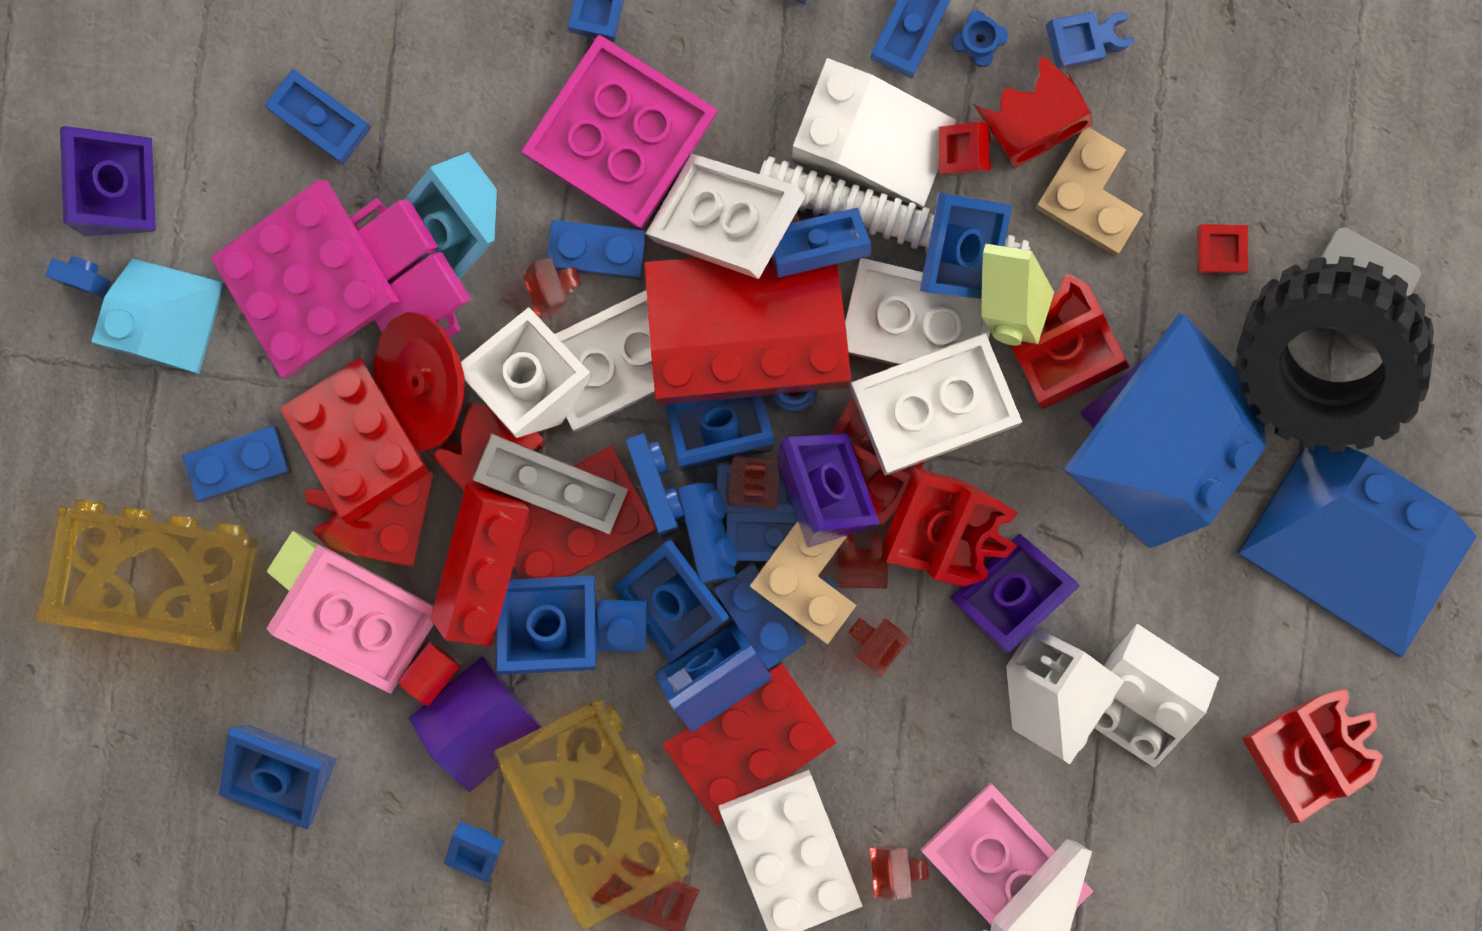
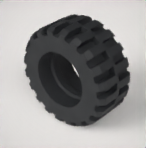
(1329, 410)

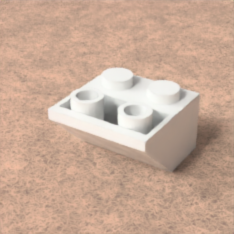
(1057, 693)
(1159, 697)

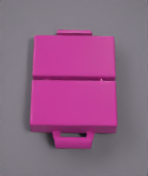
(398, 244)

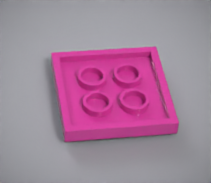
(619, 132)
(304, 279)

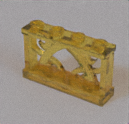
(88, 604)
(530, 781)

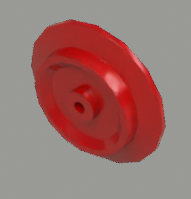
(420, 378)

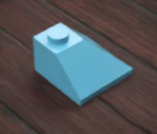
(457, 209)
(159, 315)

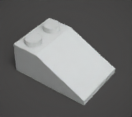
(871, 134)
(1050, 895)

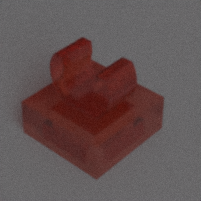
(548, 287)
(754, 482)
(862, 566)
(879, 644)
(895, 871)

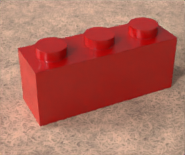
(479, 565)

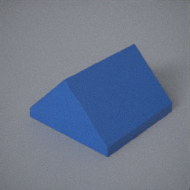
(957, 243)
(719, 430)
(678, 604)
(548, 626)
(712, 676)
(274, 774)

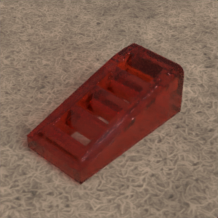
(681, 908)

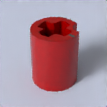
(428, 673)

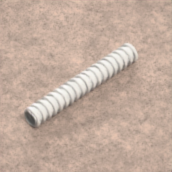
(876, 212)

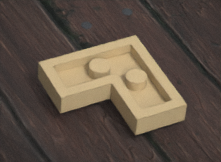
(1078, 196)
(794, 586)

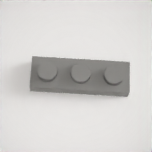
(550, 483)

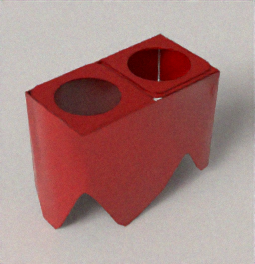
(1039, 119)
(479, 424)

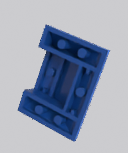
(1171, 440)
(1359, 543)

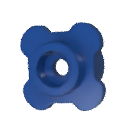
(981, 25)

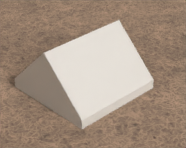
(526, 375)

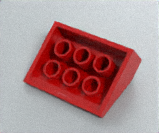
(743, 335)

